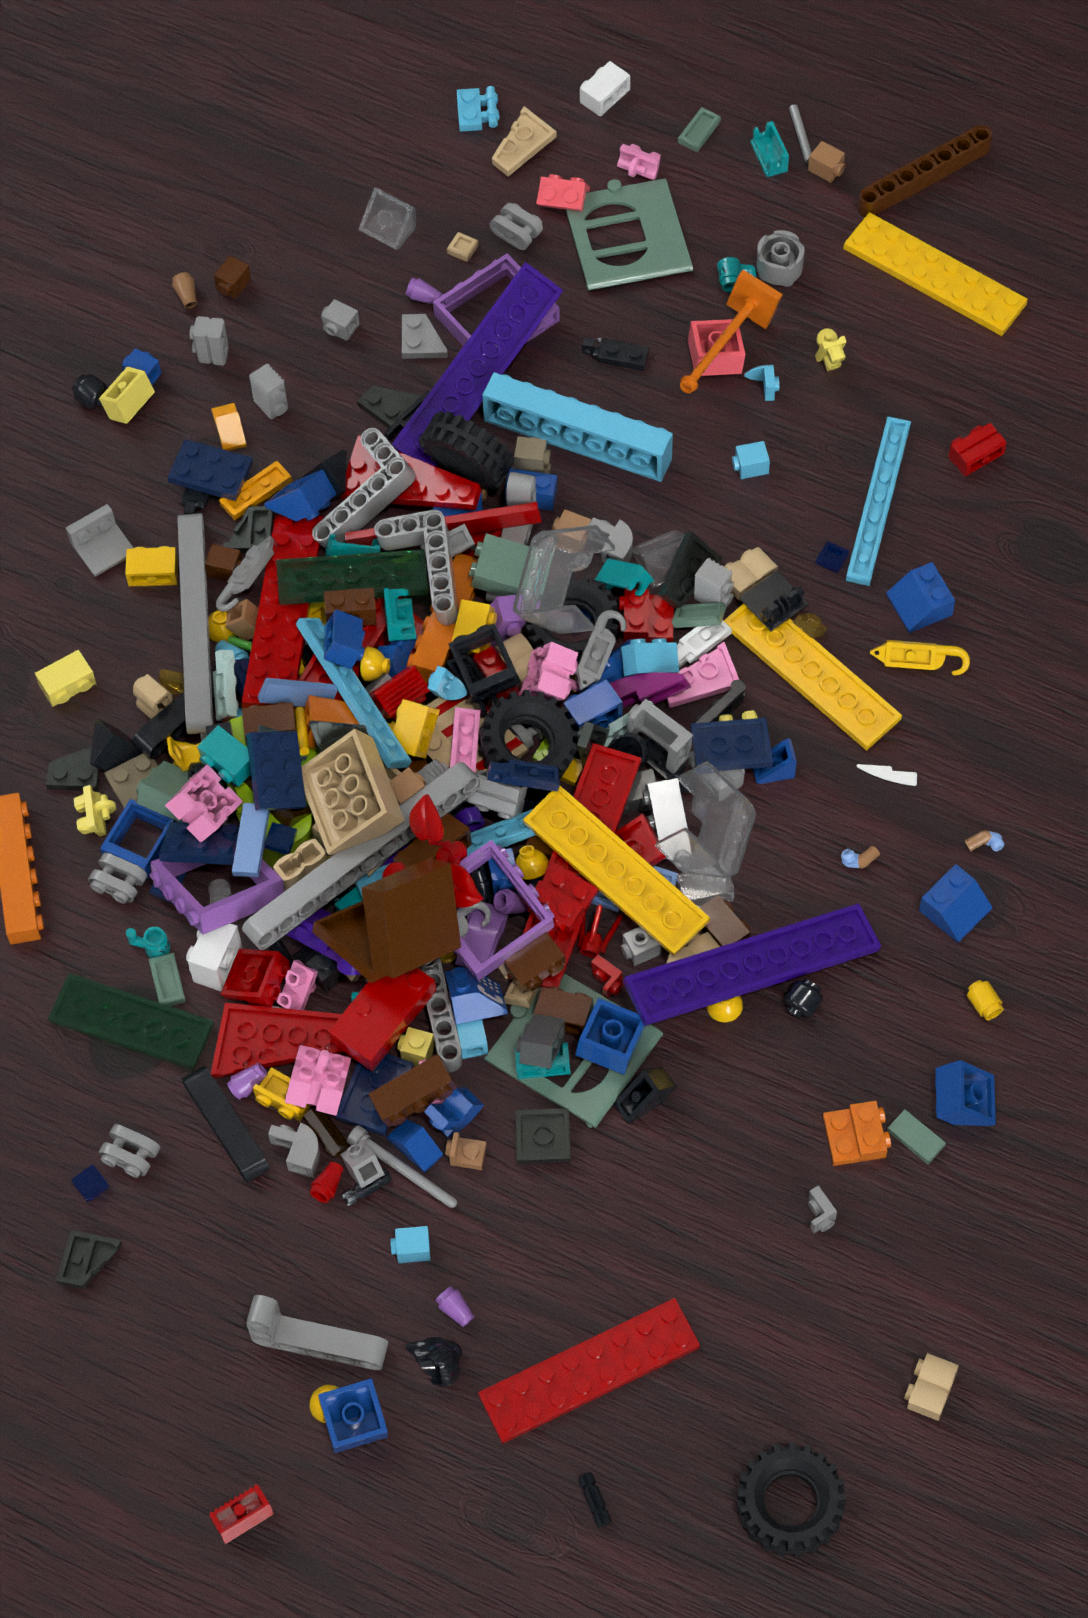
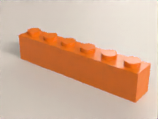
(433, 644)
(16, 873)

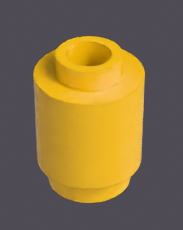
(985, 999)

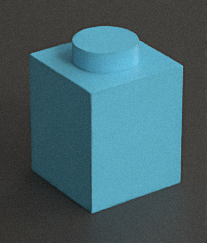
(751, 460)
(472, 1039)
(411, 1244)

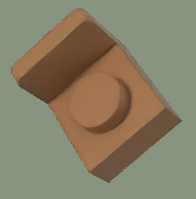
(466, 1152)

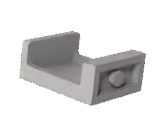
(663, 731)

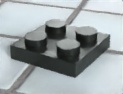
(542, 1136)

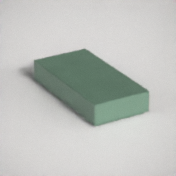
(699, 129)
(699, 615)
(167, 980)
(916, 1137)

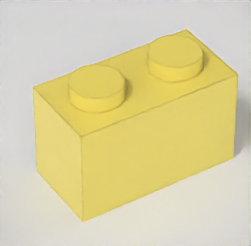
(127, 395)
(65, 678)

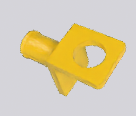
(185, 757)

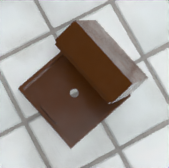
(398, 923)

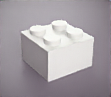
(213, 956)

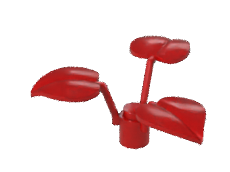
(428, 825)

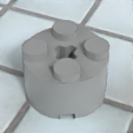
(780, 258)

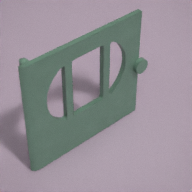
(660, 224)
(586, 1105)

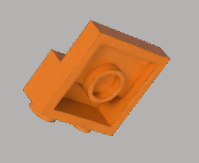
(856, 1133)

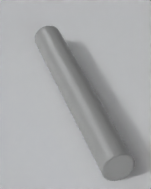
(800, 131)

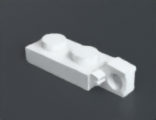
(701, 641)

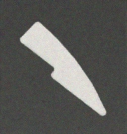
(887, 773)

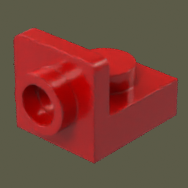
(606, 972)

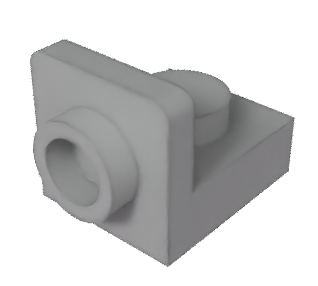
(821, 1206)

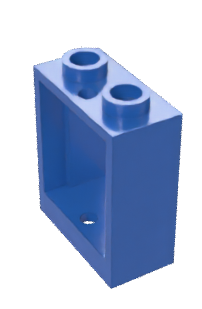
(121, 827)

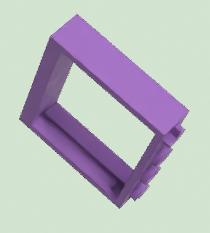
(474, 285)
(529, 895)
(221, 912)

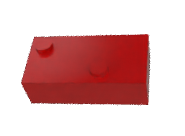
(381, 1016)

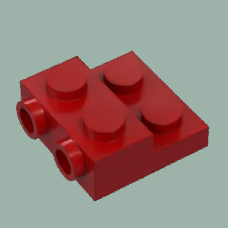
(646, 617)
(642, 839)
(566, 896)
(256, 977)

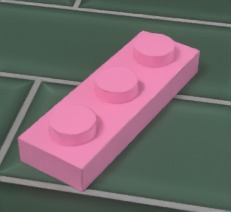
(465, 737)

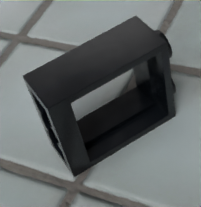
(492, 684)

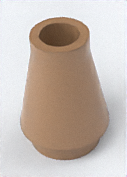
(185, 289)

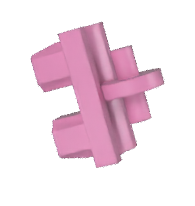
(639, 162)
(298, 986)

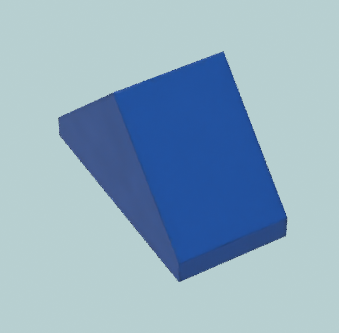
(783, 764)
(415, 1145)

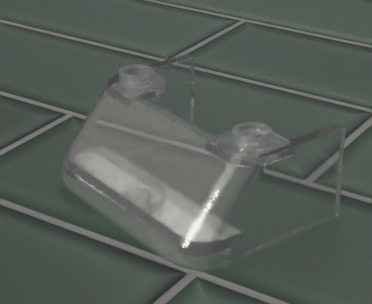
(547, 576)
(724, 831)

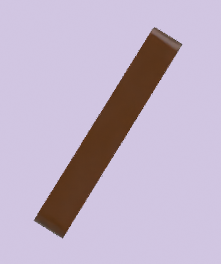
(925, 170)

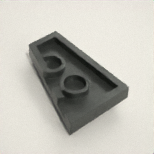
(681, 576)

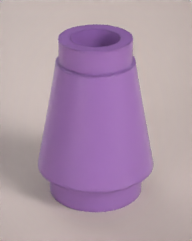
(422, 291)
(509, 902)
(243, 1082)
(454, 1306)

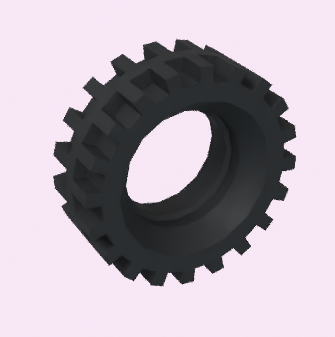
(466, 450)
(585, 597)
(530, 711)
(802, 1464)

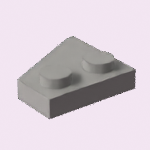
(420, 338)

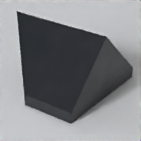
(335, 471)
(111, 747)

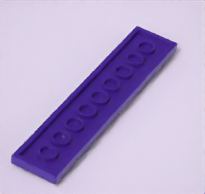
(485, 352)
(751, 964)

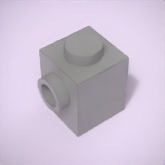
(340, 320)
(639, 946)
(362, 1164)

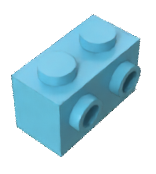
(649, 657)

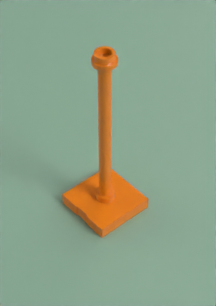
(751, 300)

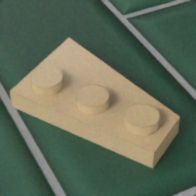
(525, 139)

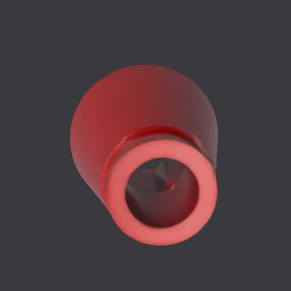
(326, 1184)

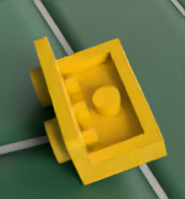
(273, 1092)

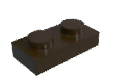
(327, 1131)

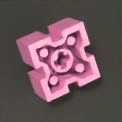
(550, 672)
(203, 803)
(318, 1079)

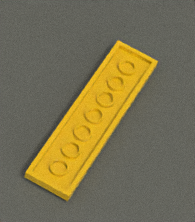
(935, 274)
(817, 676)
(616, 870)

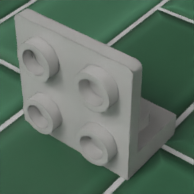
(98, 540)

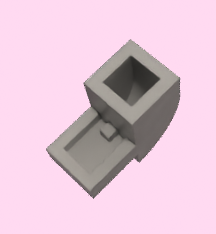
(620, 536)
(303, 1147)

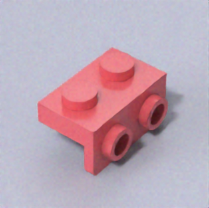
(562, 193)

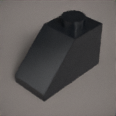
(328, 974)
(645, 1093)

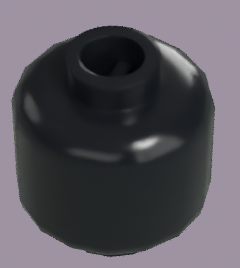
(88, 390)
(803, 998)

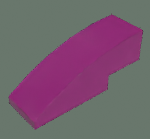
(649, 686)

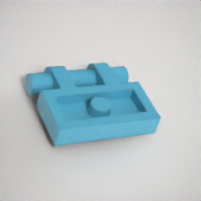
(470, 105)

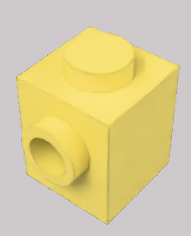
(416, 1045)

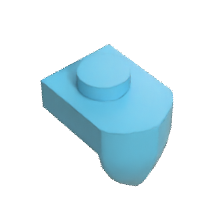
(766, 374)
(446, 685)

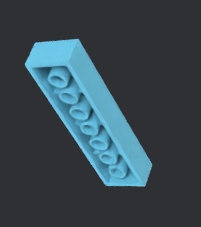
(578, 426)

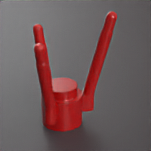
(591, 943)

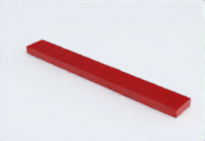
(474, 521)

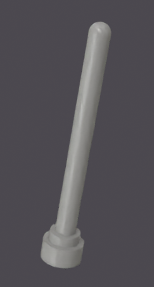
(360, 1134)

